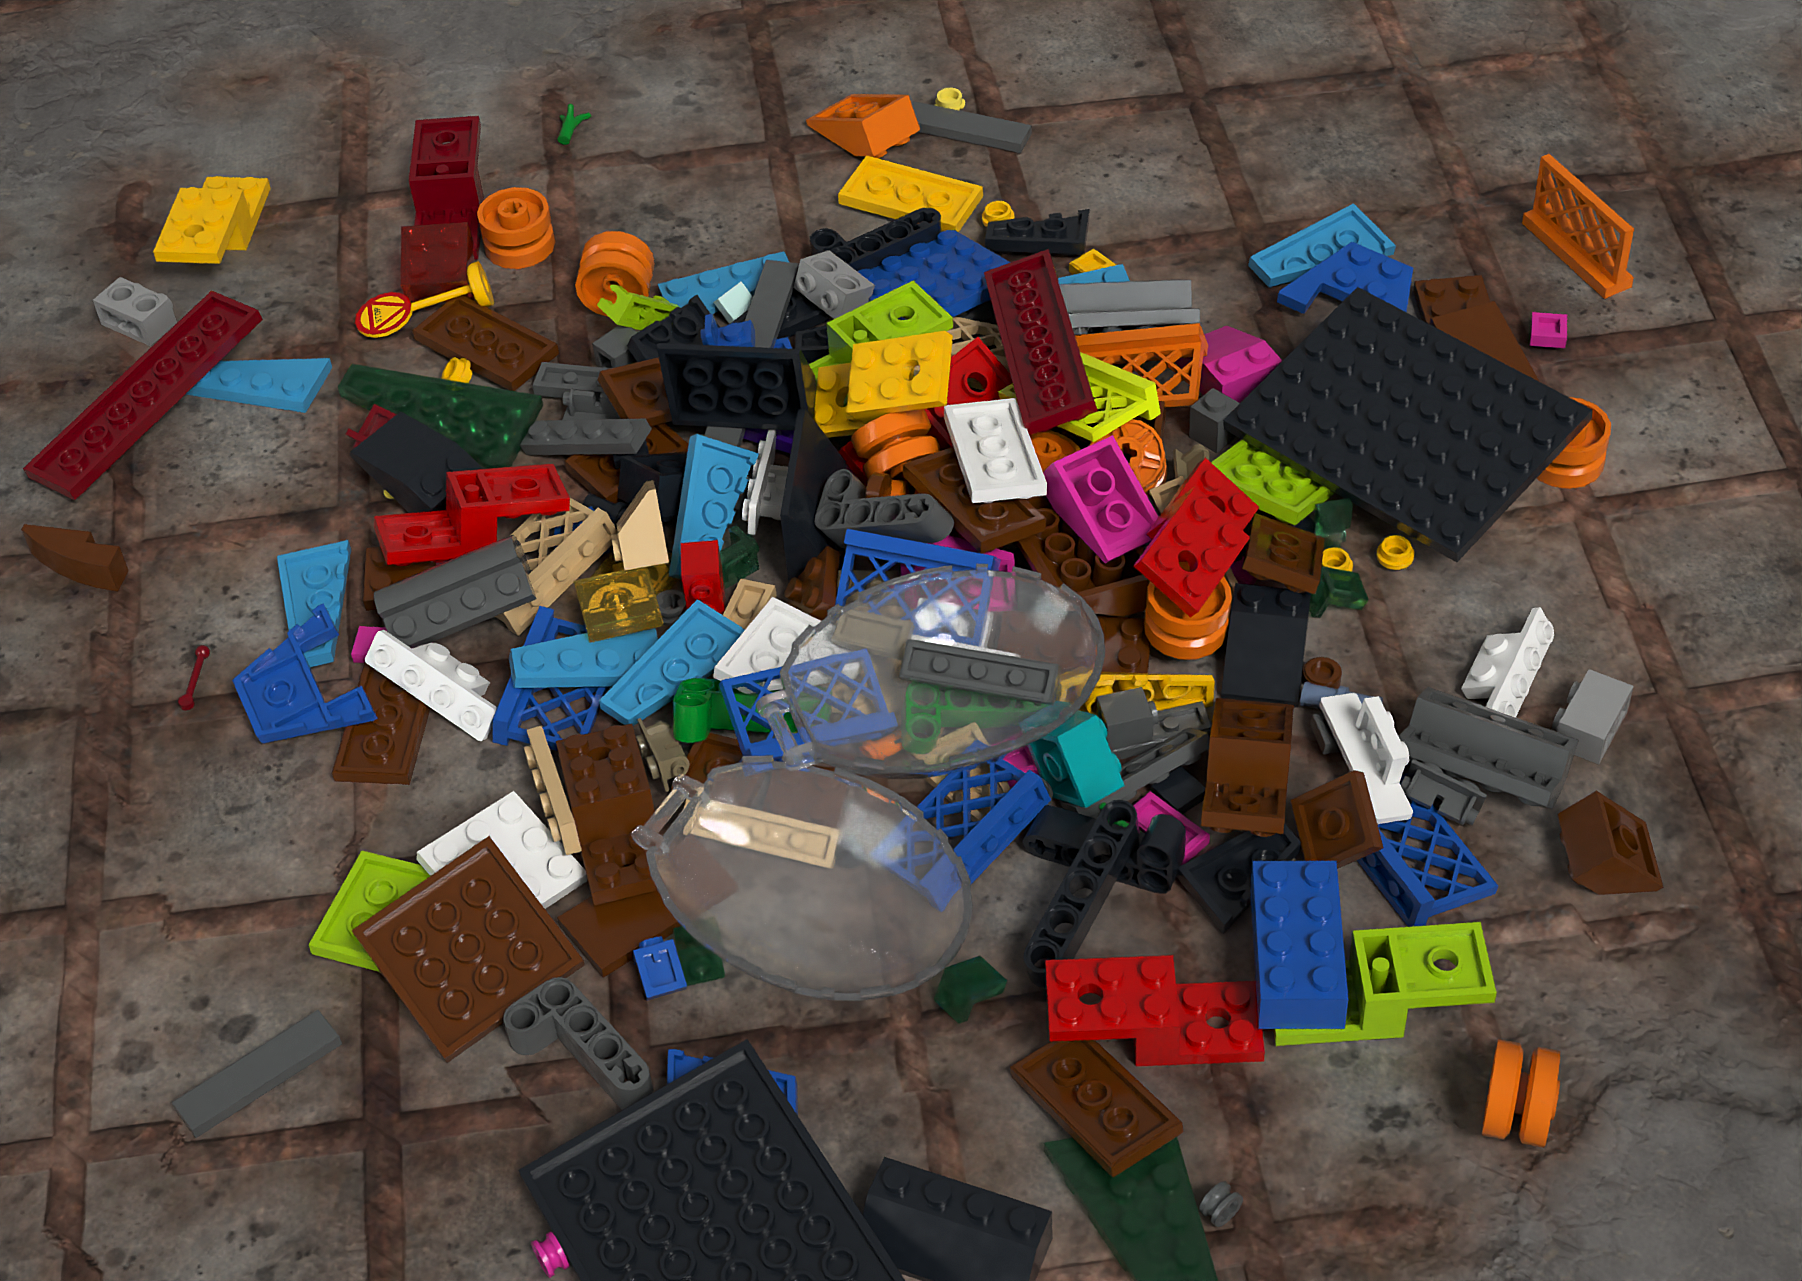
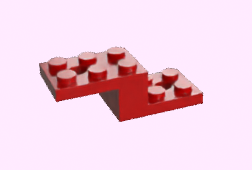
(970, 362)
(471, 513)
(1200, 528)
(1149, 1006)

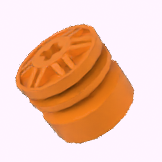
(1146, 451)

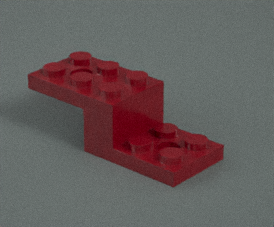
(446, 176)

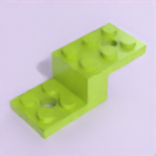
(880, 321)
(1397, 972)

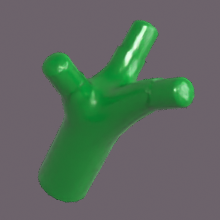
(570, 123)

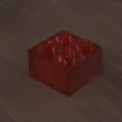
(435, 259)

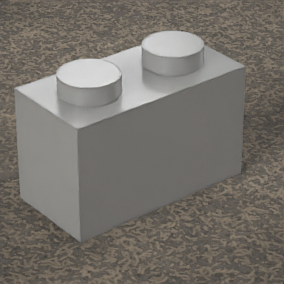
(1594, 713)

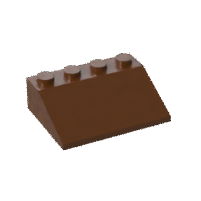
(1065, 558)

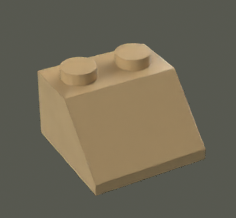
(640, 532)

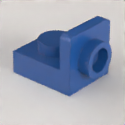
(734, 334)
(659, 967)

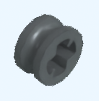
(671, 598)
(1221, 1204)

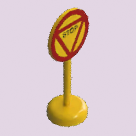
(392, 310)

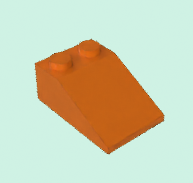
(867, 123)

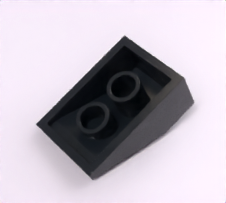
(412, 462)
(666, 472)
(1266, 644)

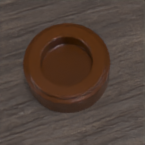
(879, 485)
(1322, 672)

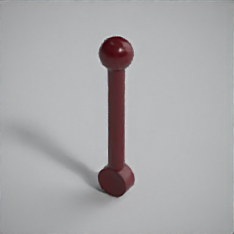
(186, 701)

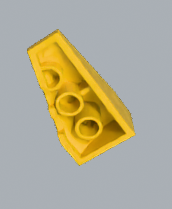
(1163, 689)

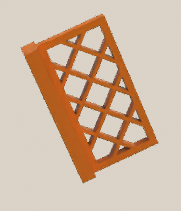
(1568, 237)
(1154, 344)

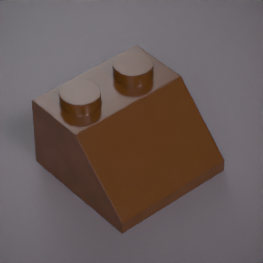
(1608, 847)

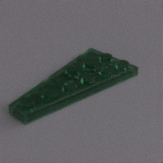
(479, 418)
(1142, 1212)

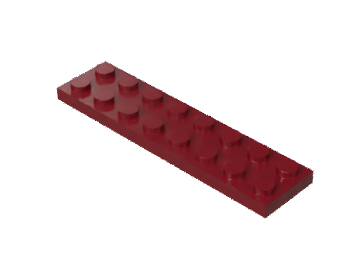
(1039, 343)
(142, 395)

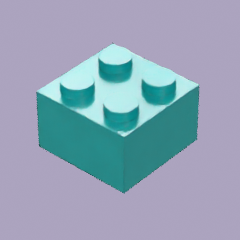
(1078, 761)

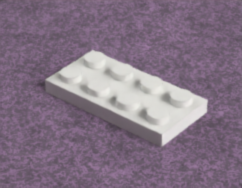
(994, 451)

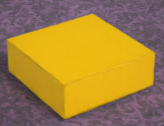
(1089, 261)

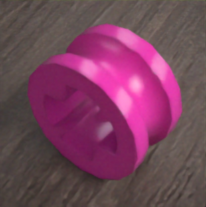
(550, 1254)

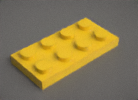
(899, 190)

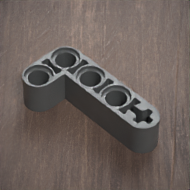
(902, 516)
(550, 1021)

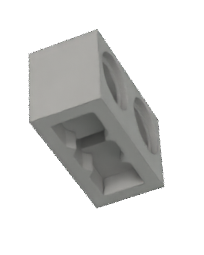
(832, 284)
(135, 311)

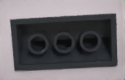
(954, 1229)

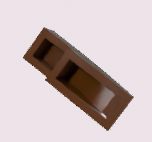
(77, 556)

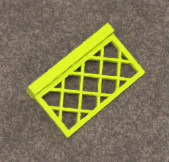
(1112, 389)

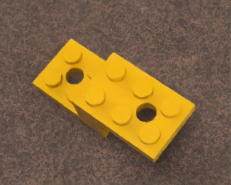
(212, 220)
(883, 381)

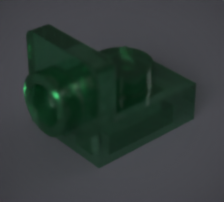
(1332, 520)
(740, 558)
(1338, 589)
(697, 961)
(968, 984)

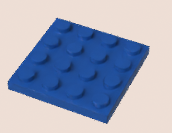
(945, 268)

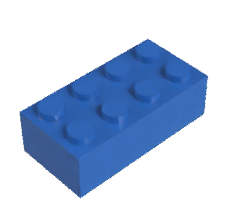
(1298, 945)

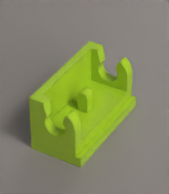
(635, 309)

